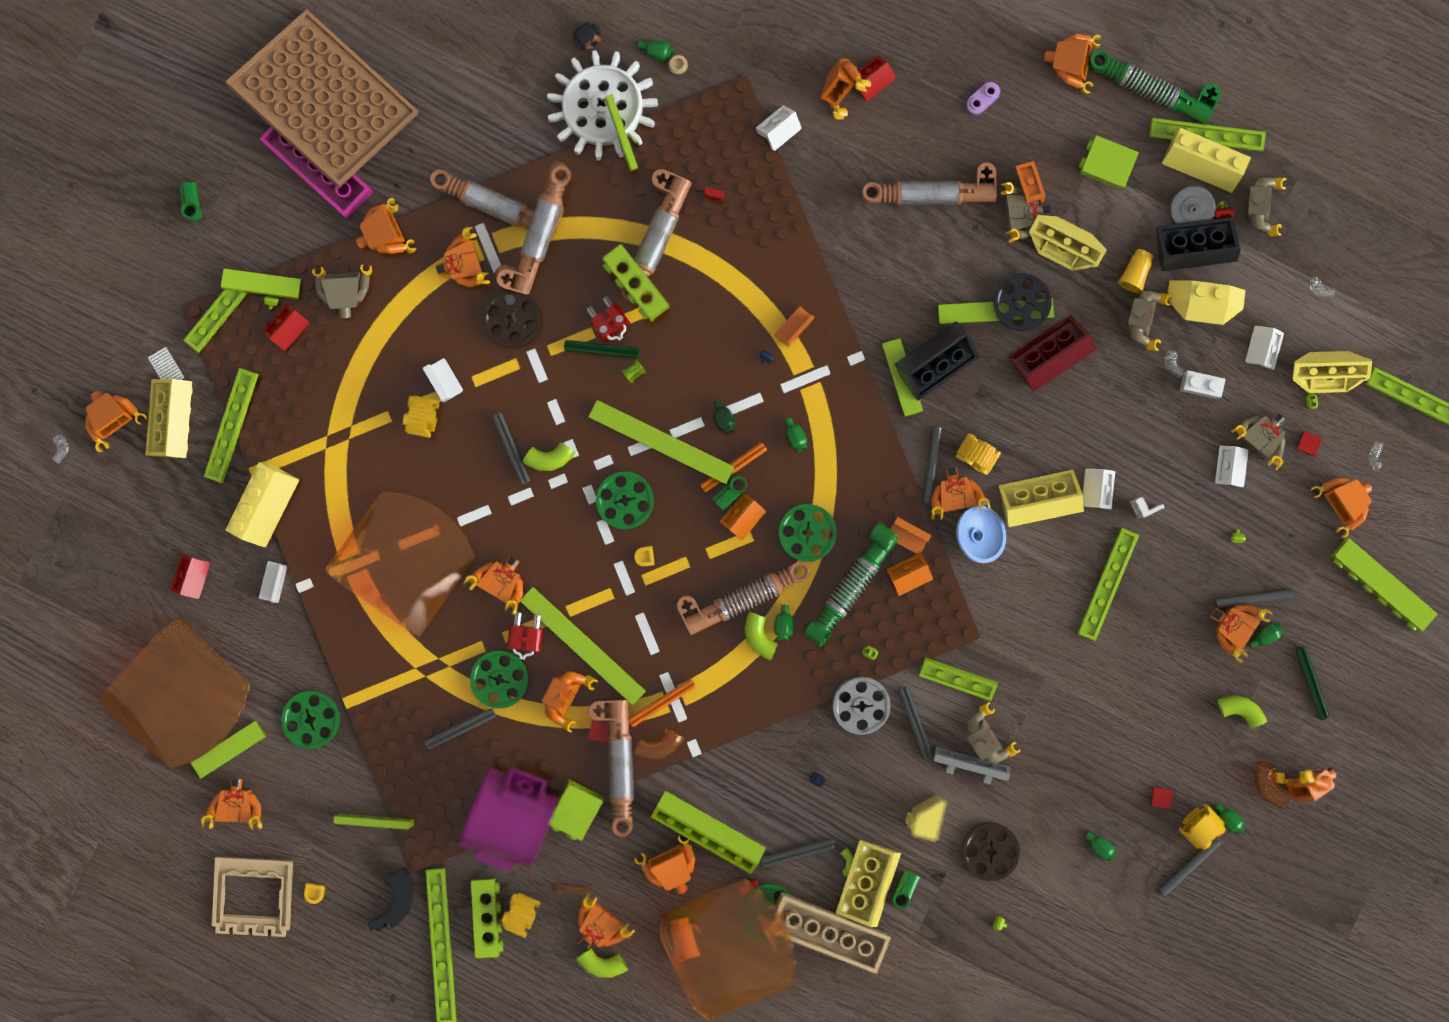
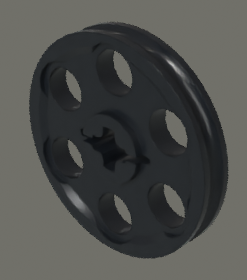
(1014, 307)

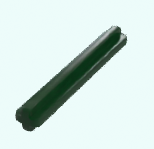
(602, 349)
(1312, 682)

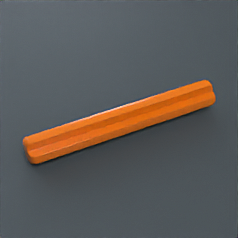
(738, 463)
(661, 702)

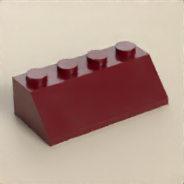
(1052, 353)

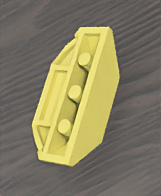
(1066, 243)
(1205, 301)
(1331, 371)

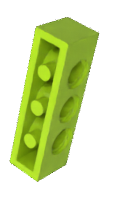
(620, 256)
(484, 948)

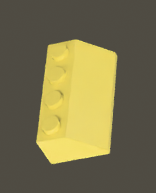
(1205, 160)
(168, 418)
(1041, 498)
(262, 504)
(926, 817)
(868, 883)

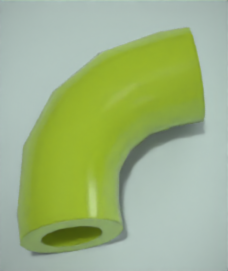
(548, 460)
(756, 637)
(1244, 707)
(601, 967)

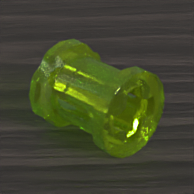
(634, 371)

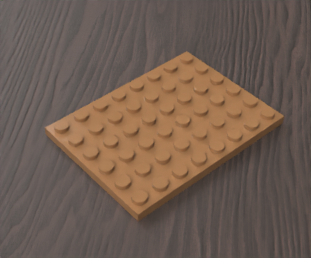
(322, 98)

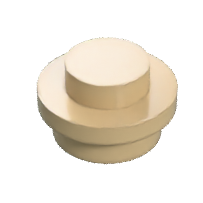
(678, 64)

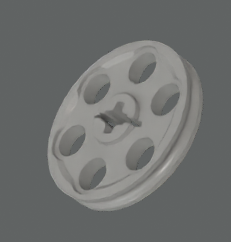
(867, 712)

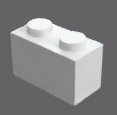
(1202, 384)

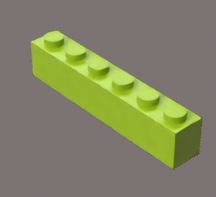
(1383, 585)
(708, 832)

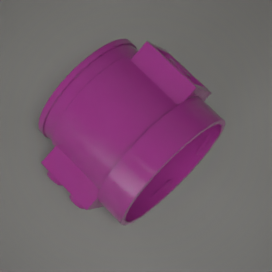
(508, 819)

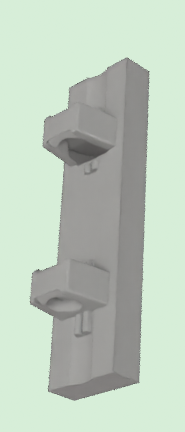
(971, 763)

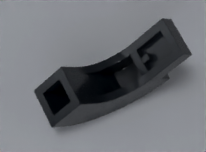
(403, 899)

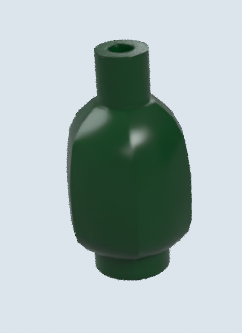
(724, 418)

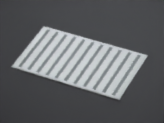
(165, 365)

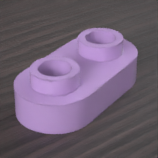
(983, 98)

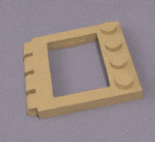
(252, 868)

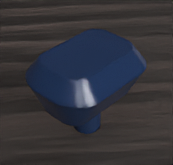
(766, 356)
(817, 779)

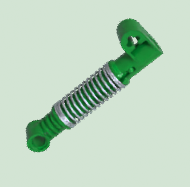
(1157, 90)
(868, 563)

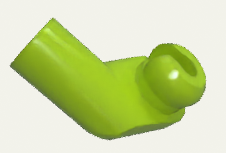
(848, 856)

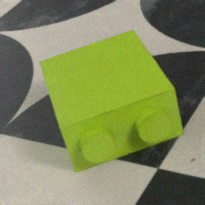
(1108, 162)
(575, 810)

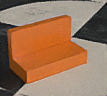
(1030, 182)
(794, 326)
(742, 516)
(910, 536)
(910, 574)

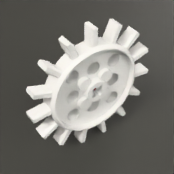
(596, 76)

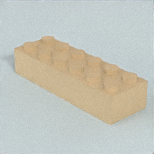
(832, 933)

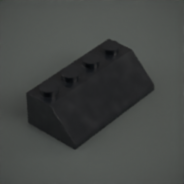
(1197, 244)
(937, 360)

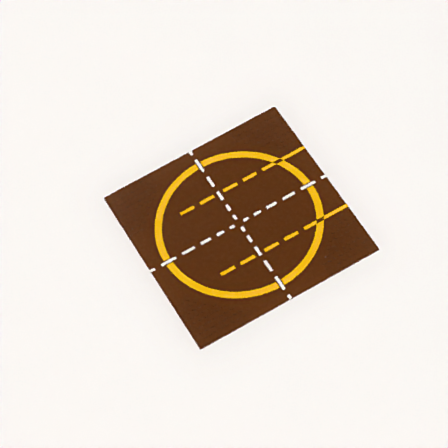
(731, 280)

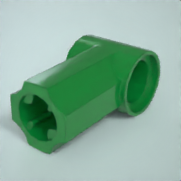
(190, 200)
(729, 493)
(905, 887)

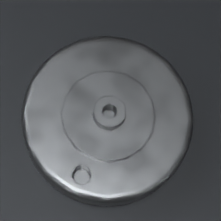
(1191, 204)

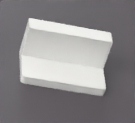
(779, 127)
(1264, 347)
(443, 380)
(1231, 466)
(1098, 488)
(1141, 509)
(273, 582)

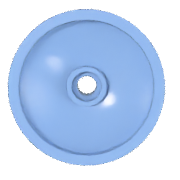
(988, 533)

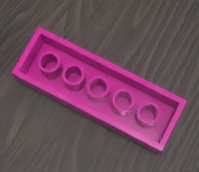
(343, 199)

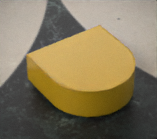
(644, 556)
(314, 892)

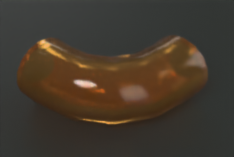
(659, 749)
(1268, 787)

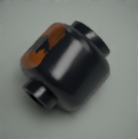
(587, 36)

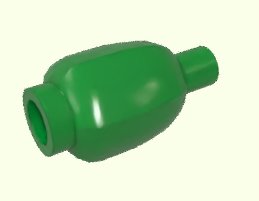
(657, 49)
(795, 436)
(783, 624)
(1267, 635)
(1232, 821)
(1101, 847)

